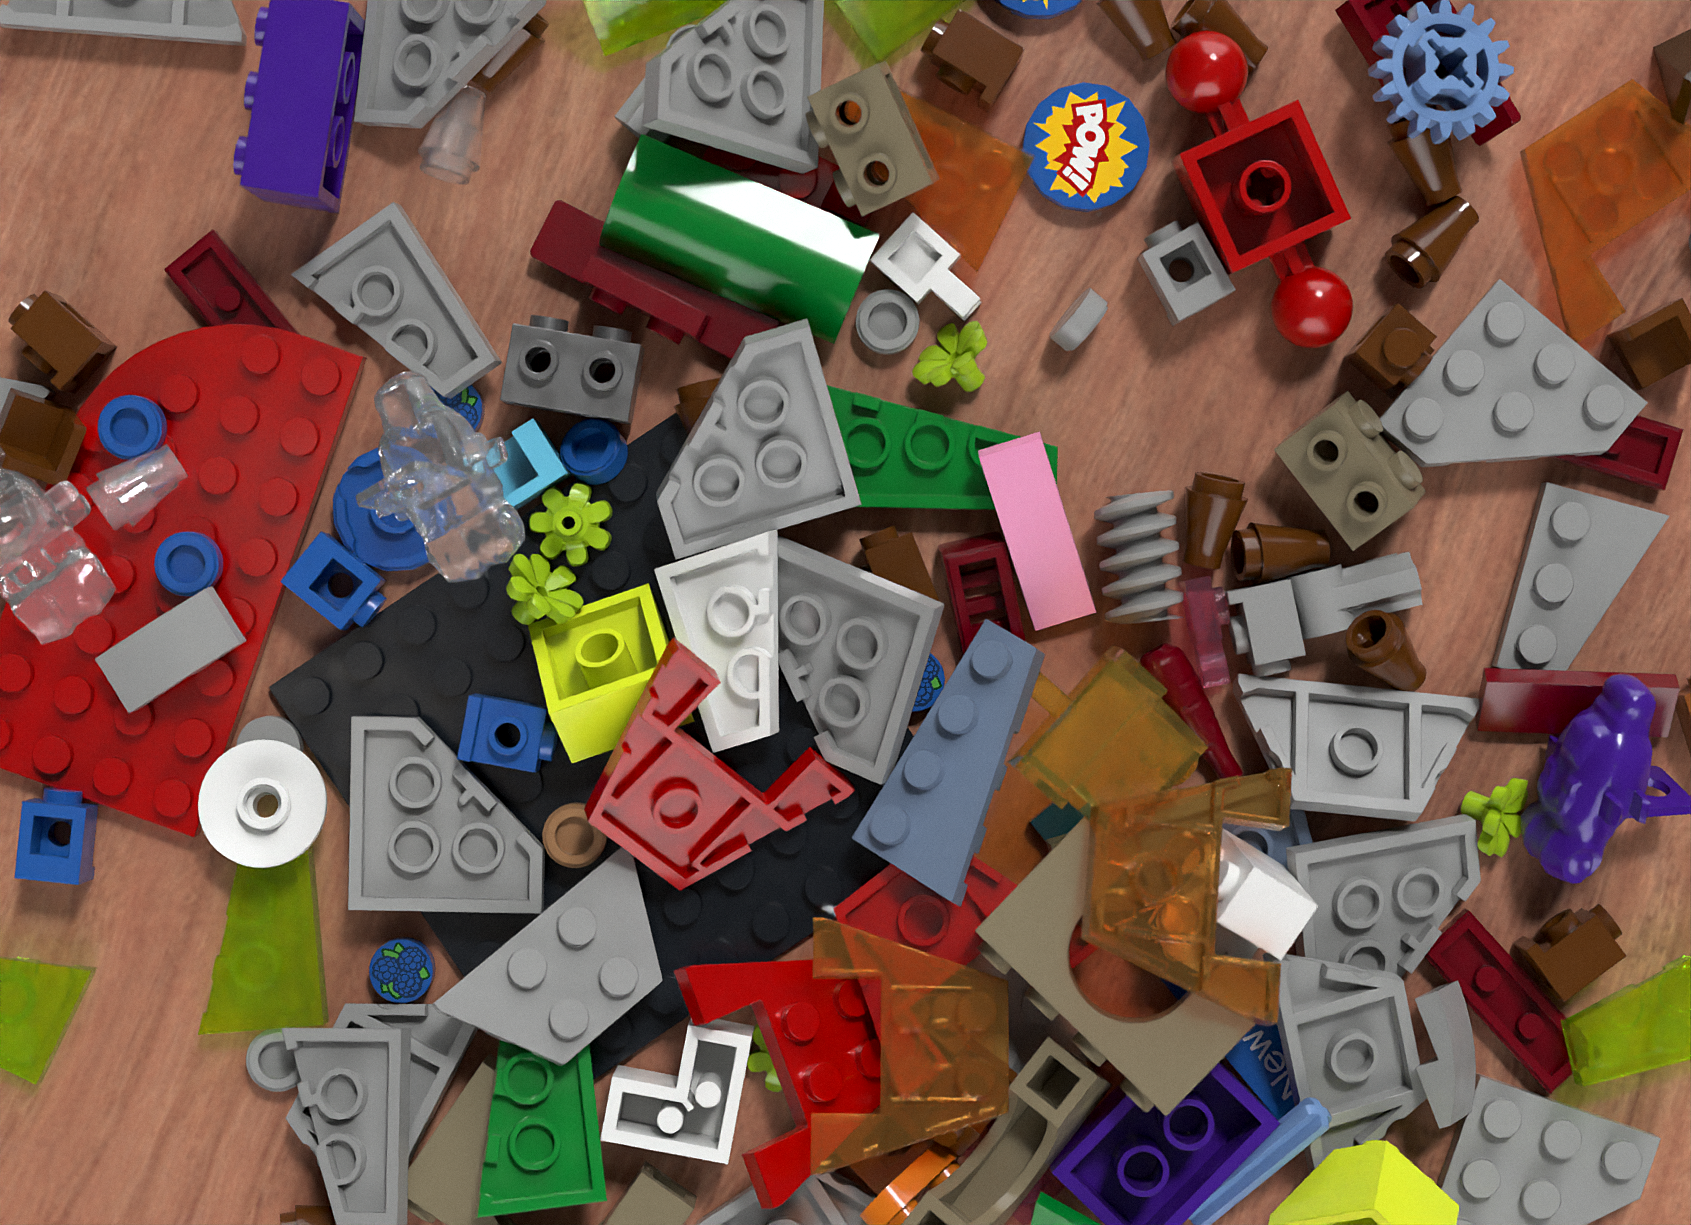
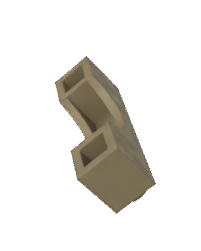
(1045, 1111)

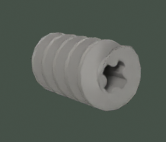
(1139, 557)

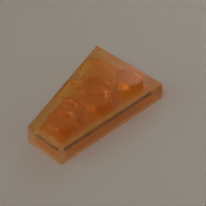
(975, 173)

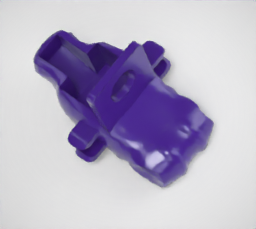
(1597, 781)

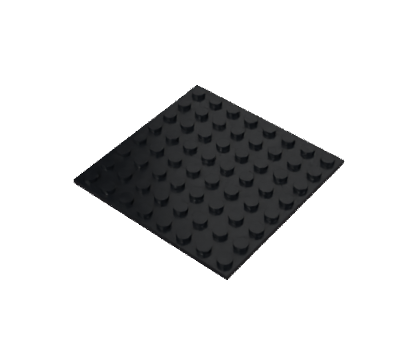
(463, 641)

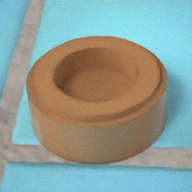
(571, 838)

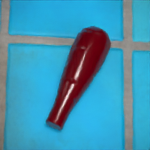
(1190, 702)

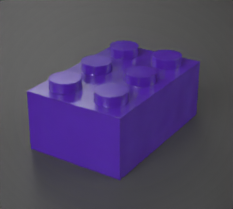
(301, 103)
(1158, 1166)

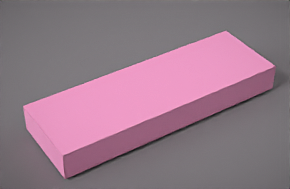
(1037, 531)

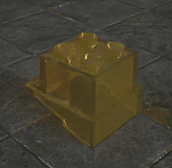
(1107, 737)

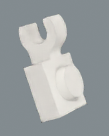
(921, 263)

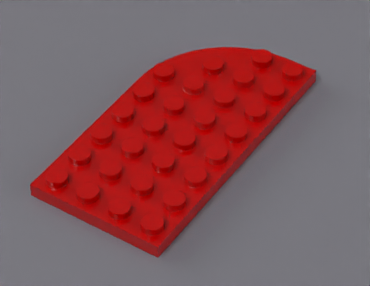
(255, 431)

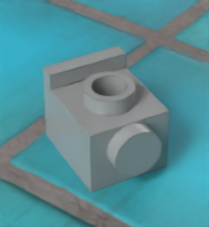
(1208, 277)
(1266, 626)

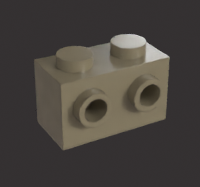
(882, 135)
(1352, 469)

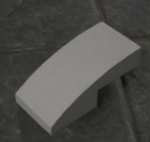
(170, 649)
(1452, 1073)

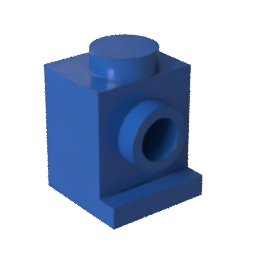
(312, 580)
(480, 730)
(41, 854)

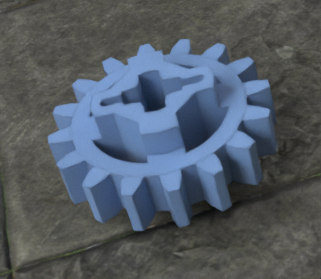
(1420, 51)

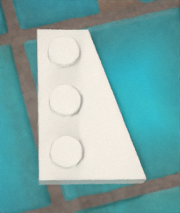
(728, 617)

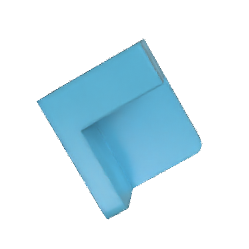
(531, 465)

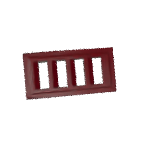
(972, 550)

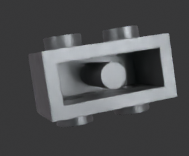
(571, 378)

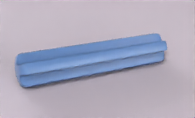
(1296, 1132)

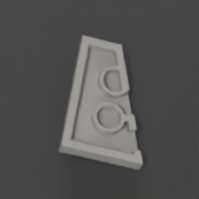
(403, 300)
(1569, 574)
(360, 1112)

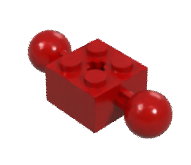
(1208, 77)

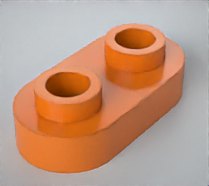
(900, 1196)

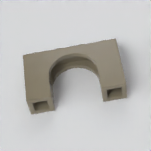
(1156, 1053)
(448, 1171)

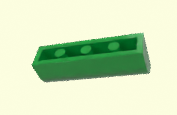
(737, 238)

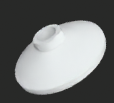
(231, 798)

